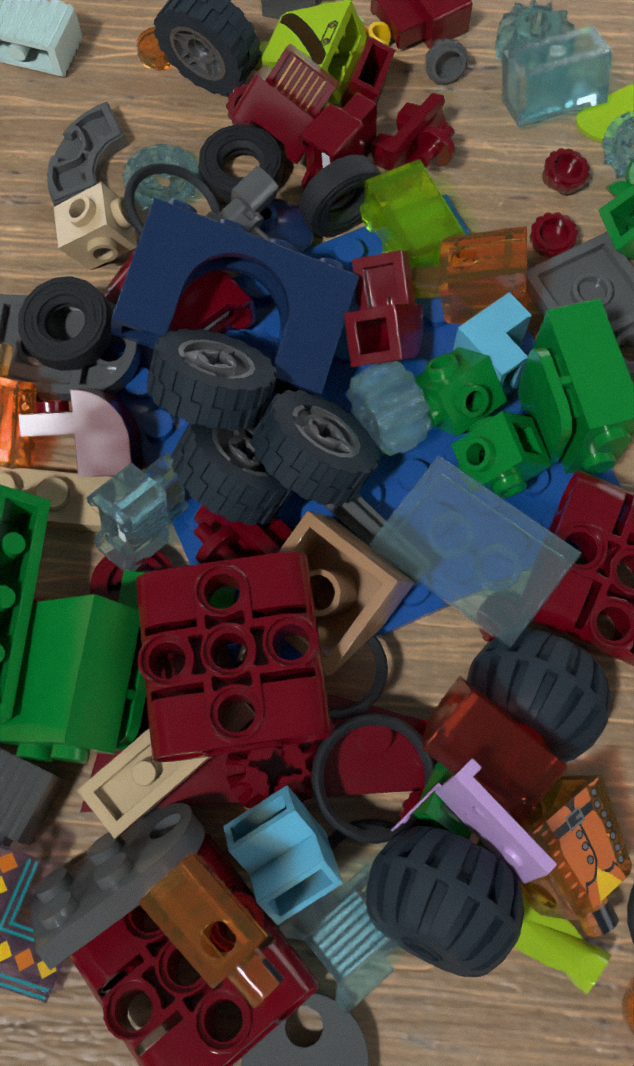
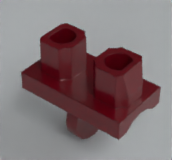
(420, 135)
(233, 540)

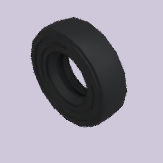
(234, 141)
(329, 185)
(45, 302)

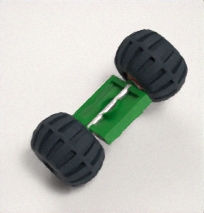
(440, 883)

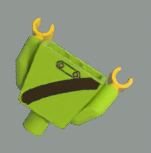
(327, 35)

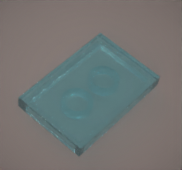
(475, 551)

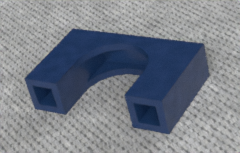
(184, 246)

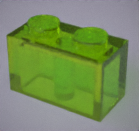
(409, 213)

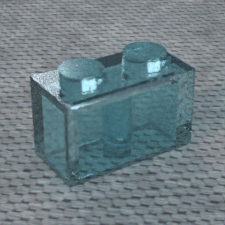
(556, 76)

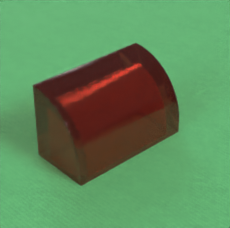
(513, 761)

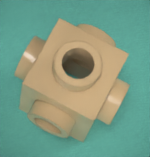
(94, 227)

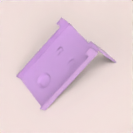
(491, 824)

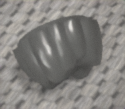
(446, 61)

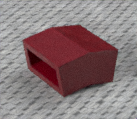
(369, 68)

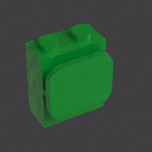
(579, 389)
(77, 681)

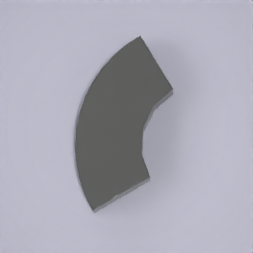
(84, 152)

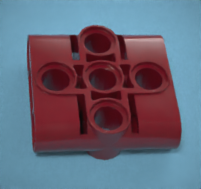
(602, 524)
(271, 606)
(132, 961)

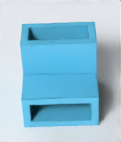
(499, 334)
(283, 854)

